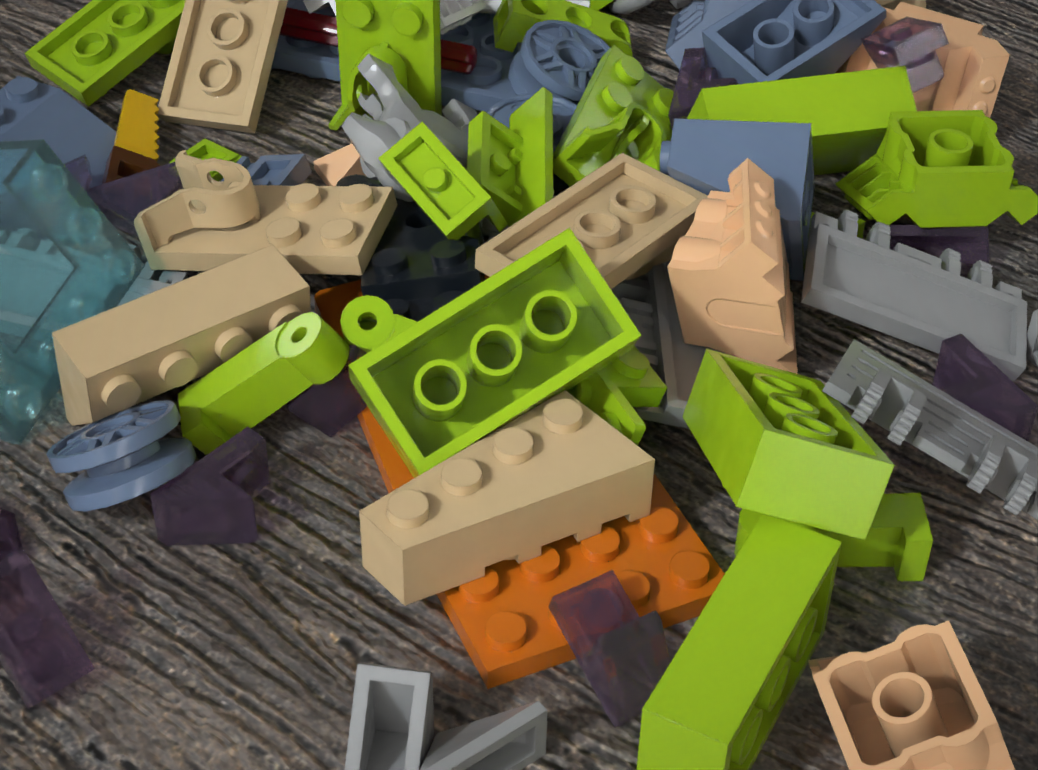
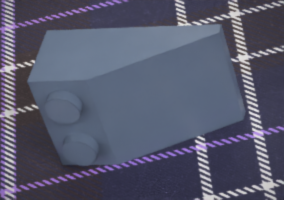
(789, 38)
(45, 112)

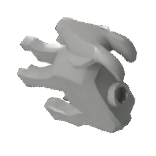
(396, 115)

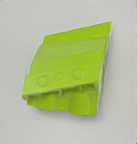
(939, 173)

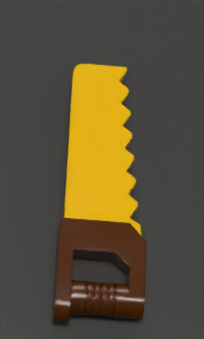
(135, 138)

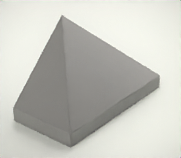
(492, 743)

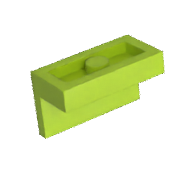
(440, 183)

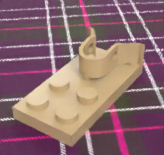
(221, 63)
(619, 213)
(217, 221)

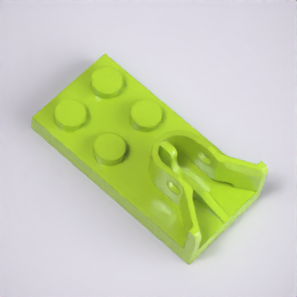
(397, 33)
(105, 44)
(616, 115)

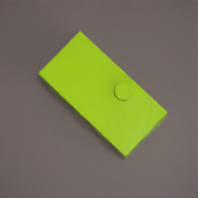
(844, 109)
(494, 353)
(786, 445)
(742, 653)

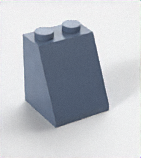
(709, 150)

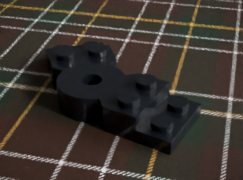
(416, 263)

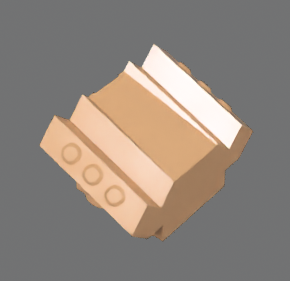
(970, 63)
(735, 274)
(911, 705)

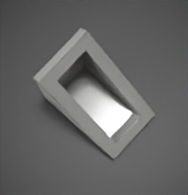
(390, 718)

